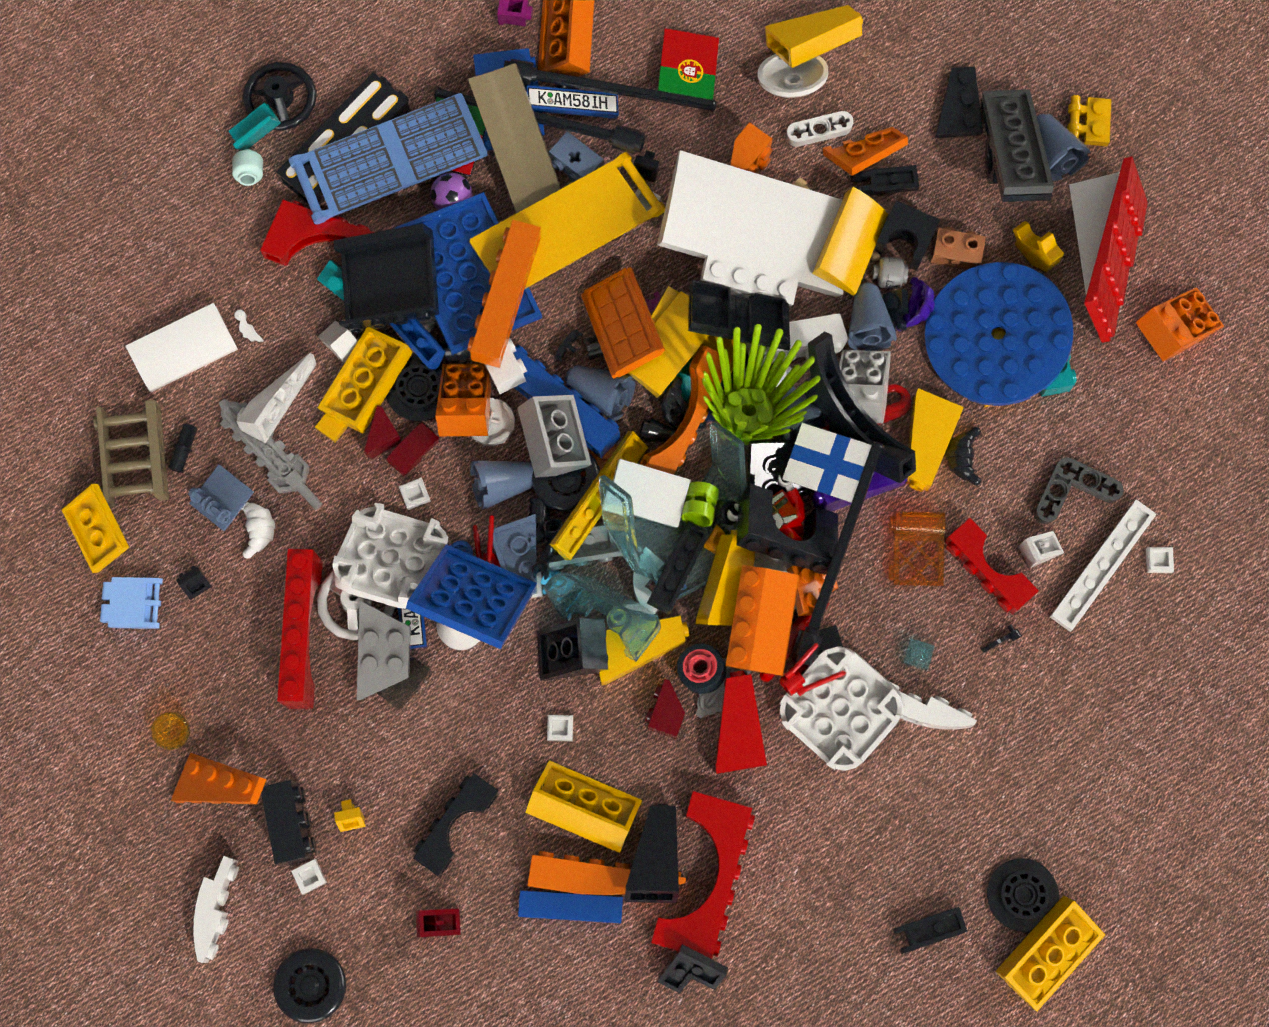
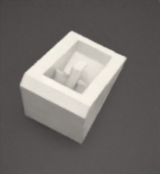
(338, 340)
(1040, 548)

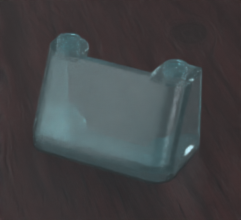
(629, 619)

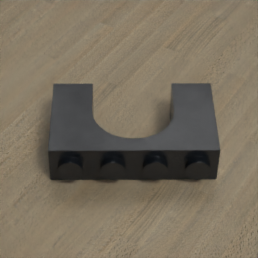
(760, 534)

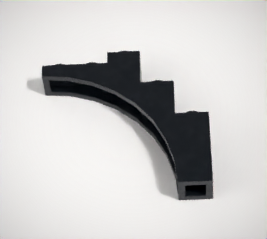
(848, 416)

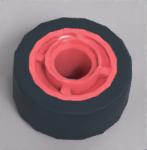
(695, 656)

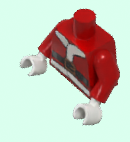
(786, 511)

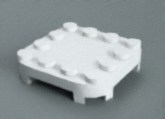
(386, 555)
(845, 716)

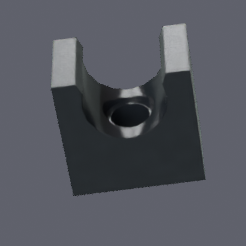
(908, 225)

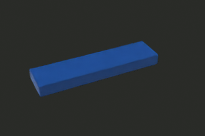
(570, 907)

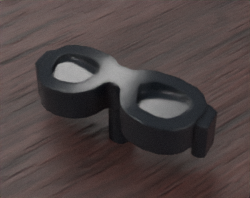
(567, 343)

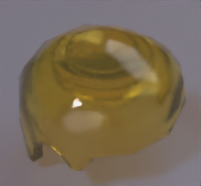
(170, 730)

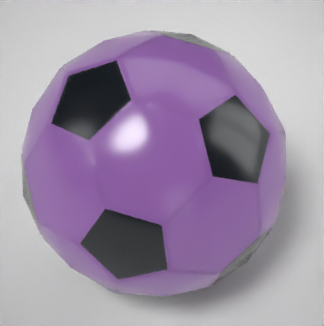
(449, 189)

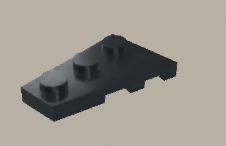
(961, 105)

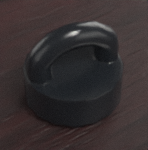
(722, 508)

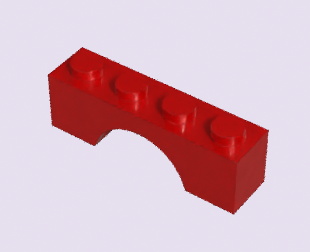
(1010, 590)

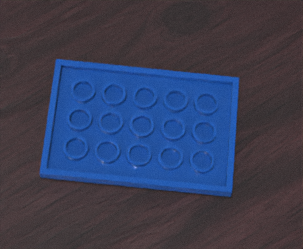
(461, 273)

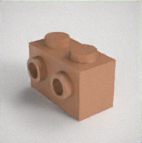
(957, 248)

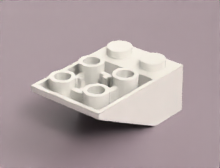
(868, 379)

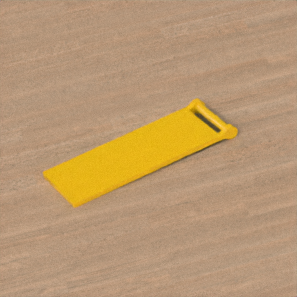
(576, 219)

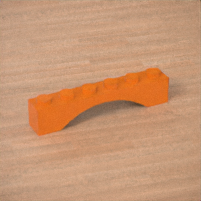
(672, 452)

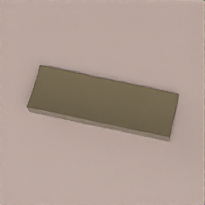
(515, 136)

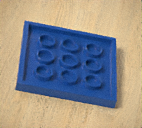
(472, 596)

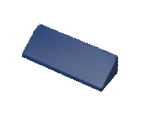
(421, 342)

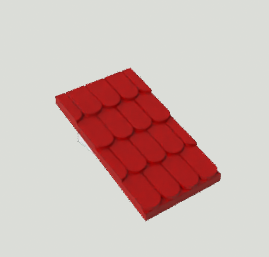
(1108, 222)

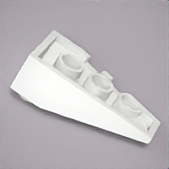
(271, 404)

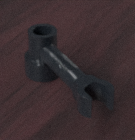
(551, 528)

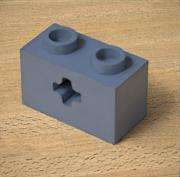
(572, 149)

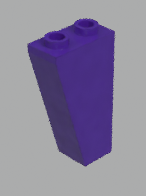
(878, 485)

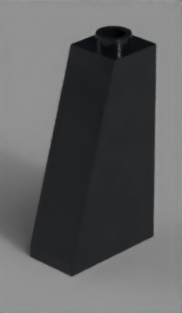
(656, 859)

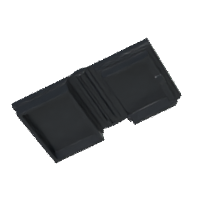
(718, 313)

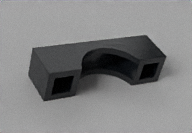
(435, 851)

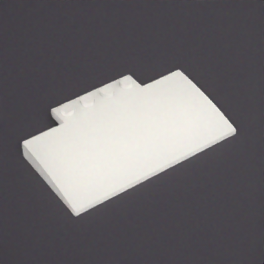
(747, 228)

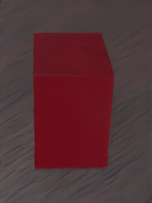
(381, 435)
(437, 923)

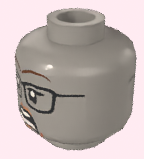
(890, 273)

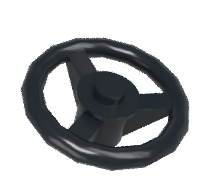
(279, 92)

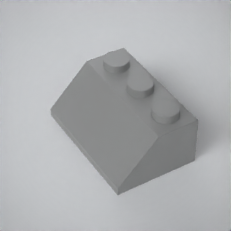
(554, 435)

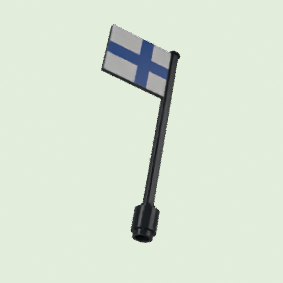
(841, 470)

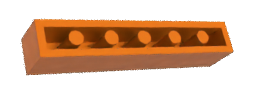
(505, 293)

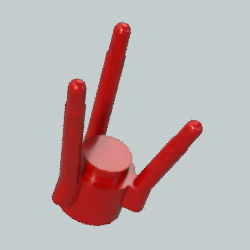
(489, 556)
(793, 680)

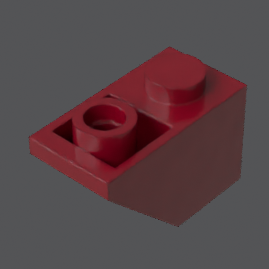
(668, 711)

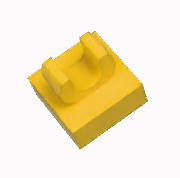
(349, 817)

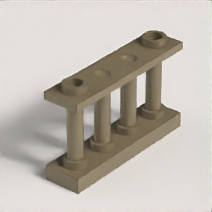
(155, 462)

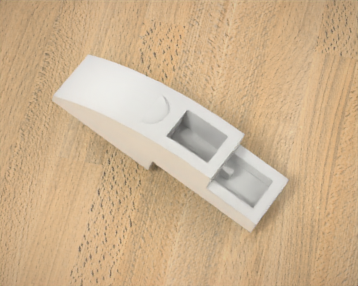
(934, 713)
(208, 919)

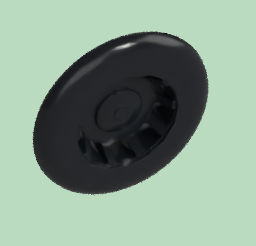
(418, 388)
(566, 485)
(1022, 893)
(309, 985)

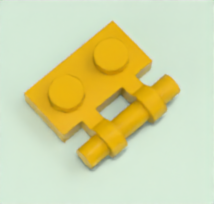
(1097, 120)

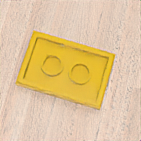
(95, 528)

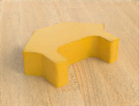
(1039, 251)

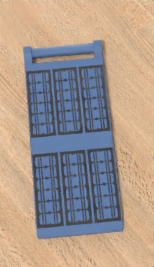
(390, 156)

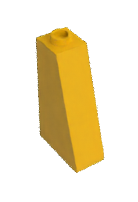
(813, 34)
(930, 433)
(723, 582)
(669, 638)

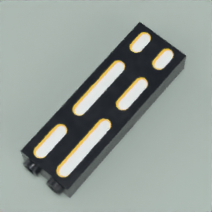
(365, 108)

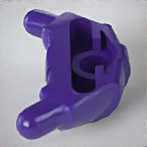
(920, 303)

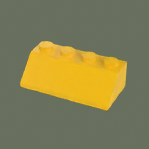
(583, 806)

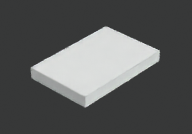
(654, 493)

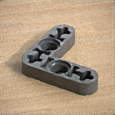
(1066, 481)

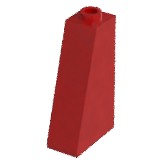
(739, 731)

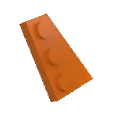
(861, 154)

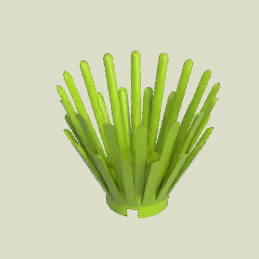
(749, 404)

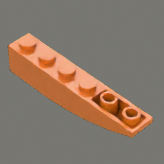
(579, 877)

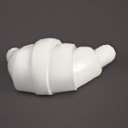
(260, 528)

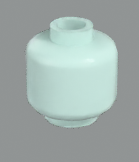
(247, 167)

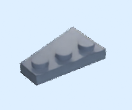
(517, 547)

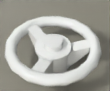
(351, 606)

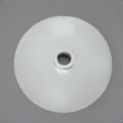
(790, 82)

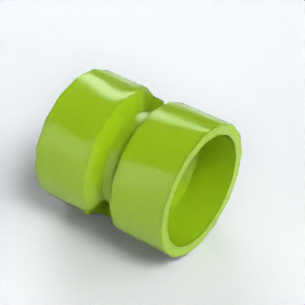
(700, 504)

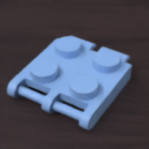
(131, 602)

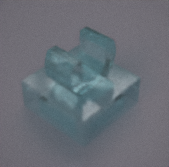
(918, 654)

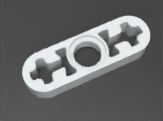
(825, 120)

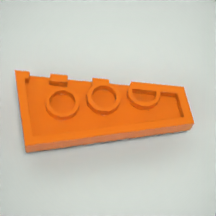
(216, 783)

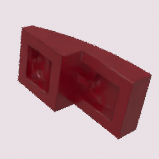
(412, 449)

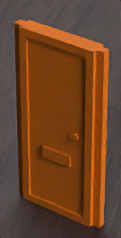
(622, 322)

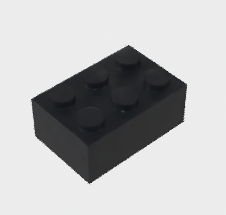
(288, 823)

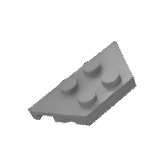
(381, 651)

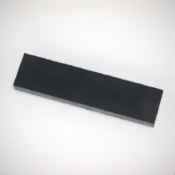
(678, 568)

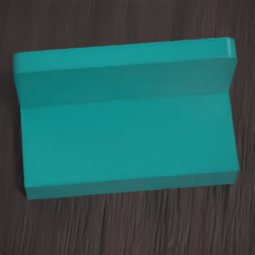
(254, 127)

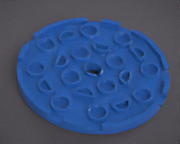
(1006, 368)

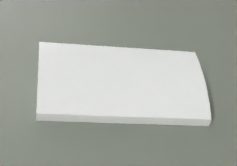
(181, 347)

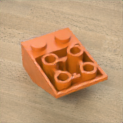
(751, 149)
(1179, 323)
(464, 400)

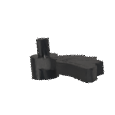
(1014, 635)

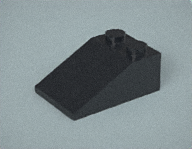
(572, 649)

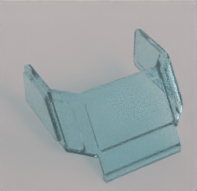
(648, 543)

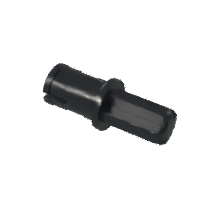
(182, 448)

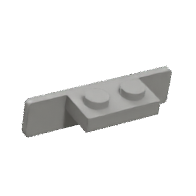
(596, 546)

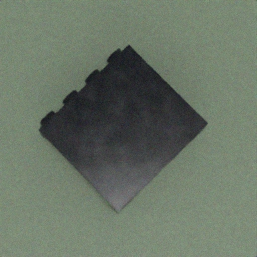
(388, 277)

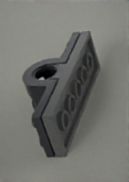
(1015, 147)

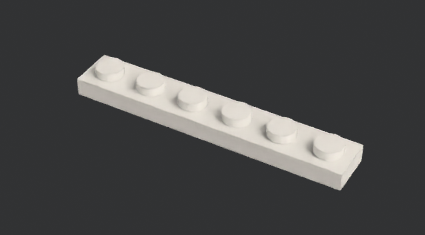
(1103, 565)

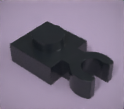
(897, 306)

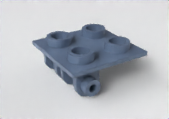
(220, 497)

